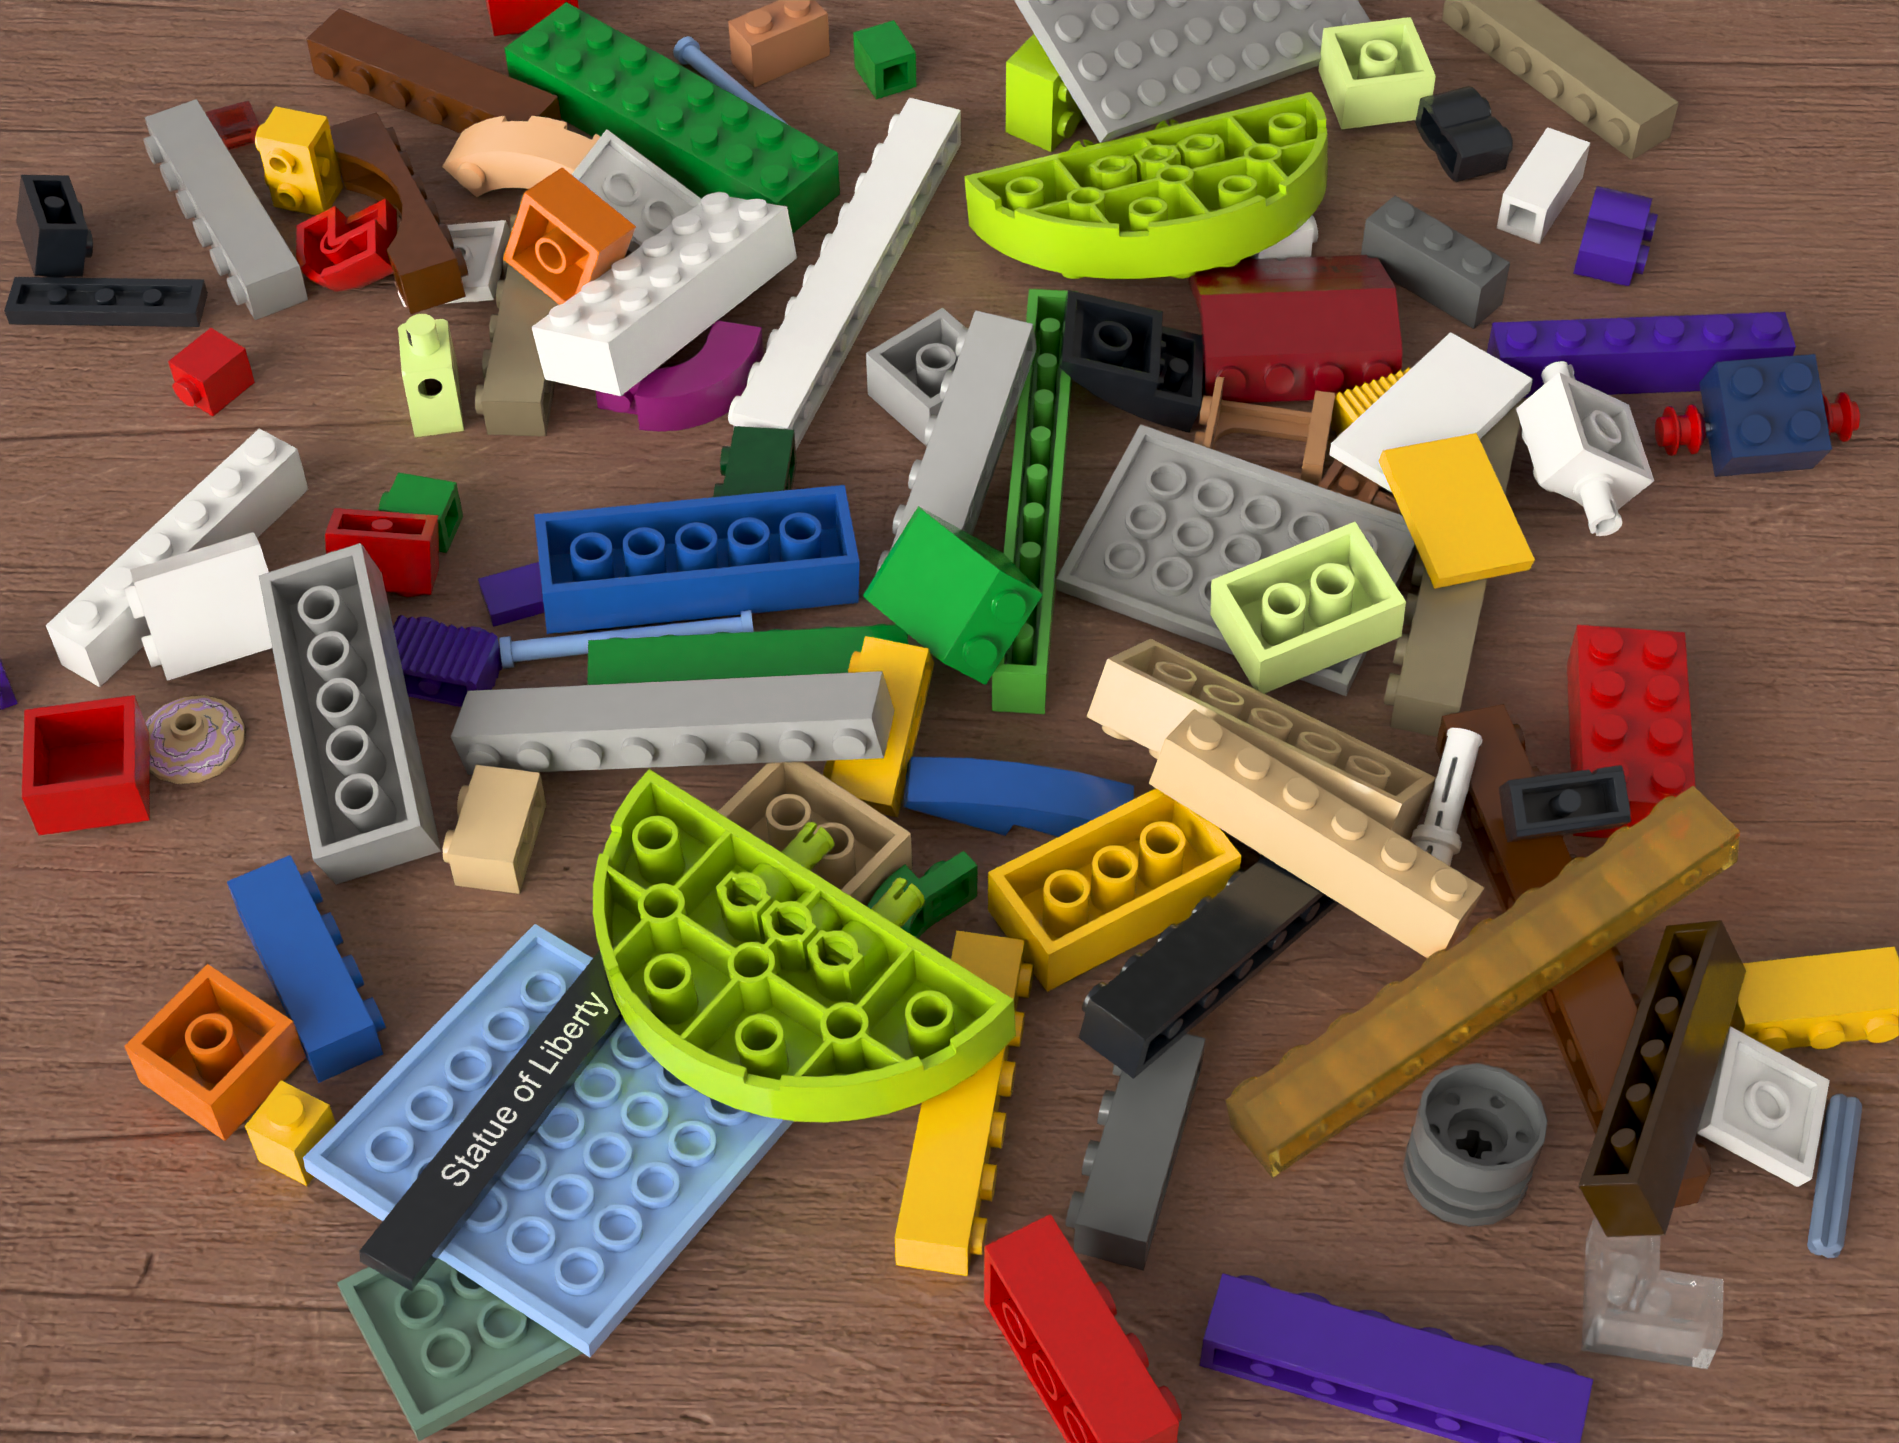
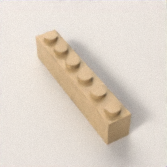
(1315, 835)

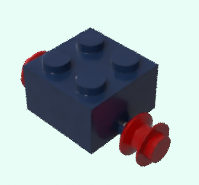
(1761, 417)

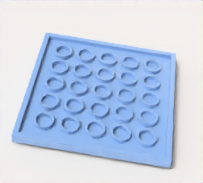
(599, 1189)

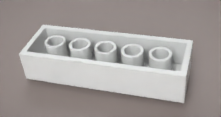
(664, 293)

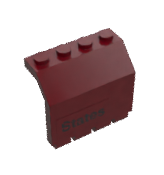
(1297, 326)

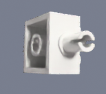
(1584, 446)

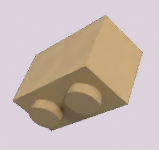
(495, 829)

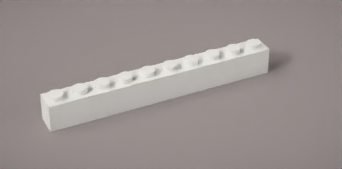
(850, 272)

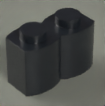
(1463, 133)

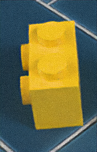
(299, 161)

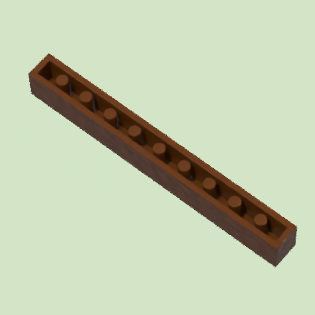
(1593, 1006)

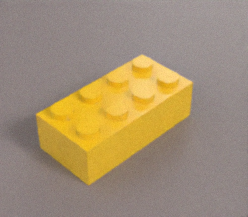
(1109, 885)

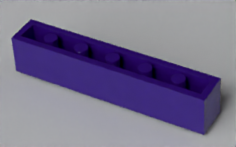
(1640, 352)
(1390, 1368)

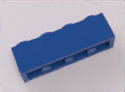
(306, 968)

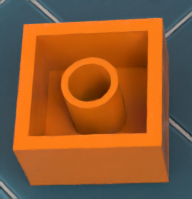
(565, 236)
(215, 1051)

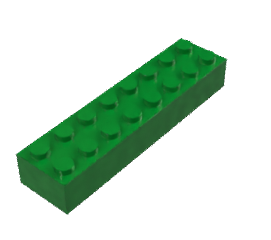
(673, 115)

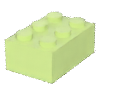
(1307, 608)

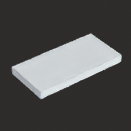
(1441, 397)

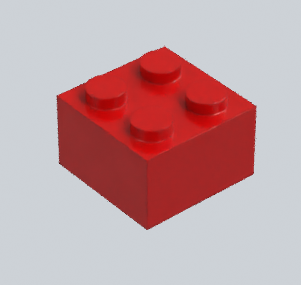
(86, 765)

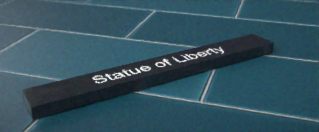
(494, 1131)

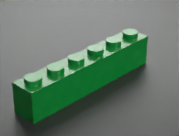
(730, 654)

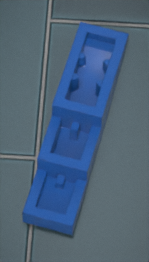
(1007, 794)

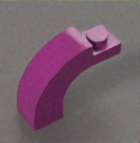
(696, 389)

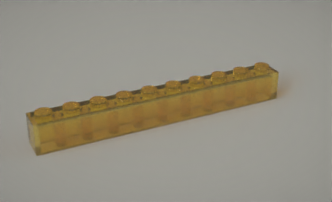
(1481, 980)

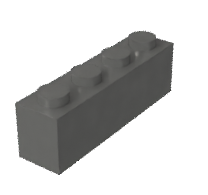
(1135, 1156)

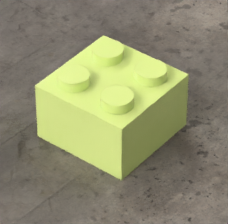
(1375, 72)

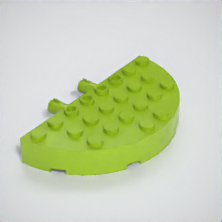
(1161, 197)
(772, 978)

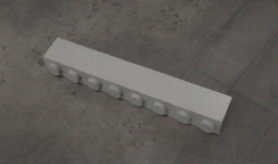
(676, 723)

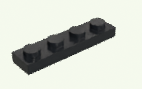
(106, 301)

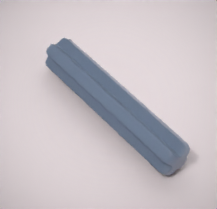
(1835, 1176)

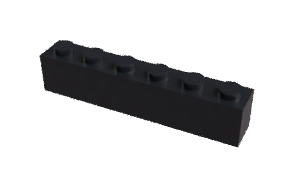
(1199, 964)

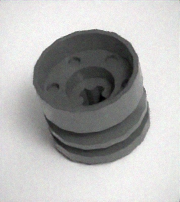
(1474, 1144)

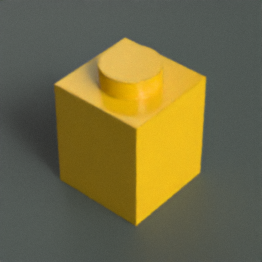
(288, 1128)

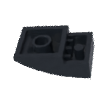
(1133, 359)

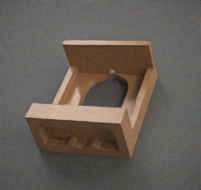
(1236, 417)

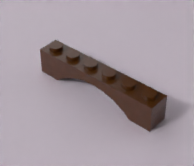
(423, 251)

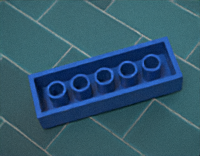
(697, 558)

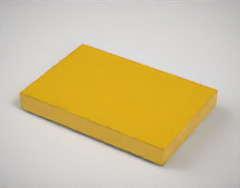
(1456, 510)

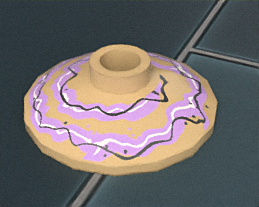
(194, 739)

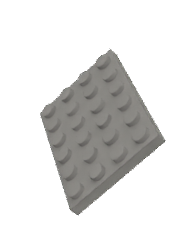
(1194, 514)

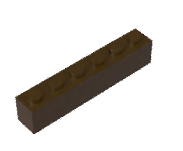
(1663, 1081)

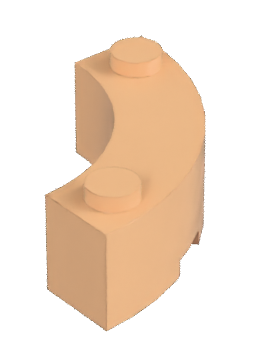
(514, 153)

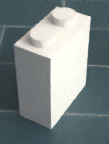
(202, 606)

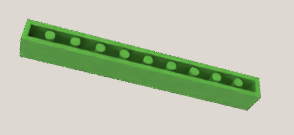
(1036, 505)

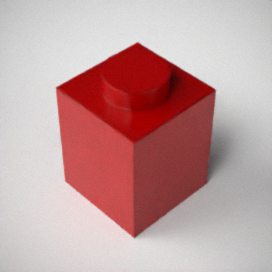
(211, 372)

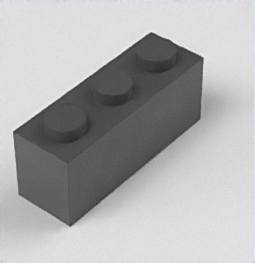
(1436, 261)

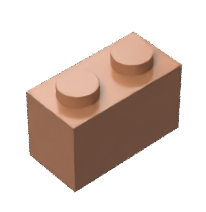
(778, 39)

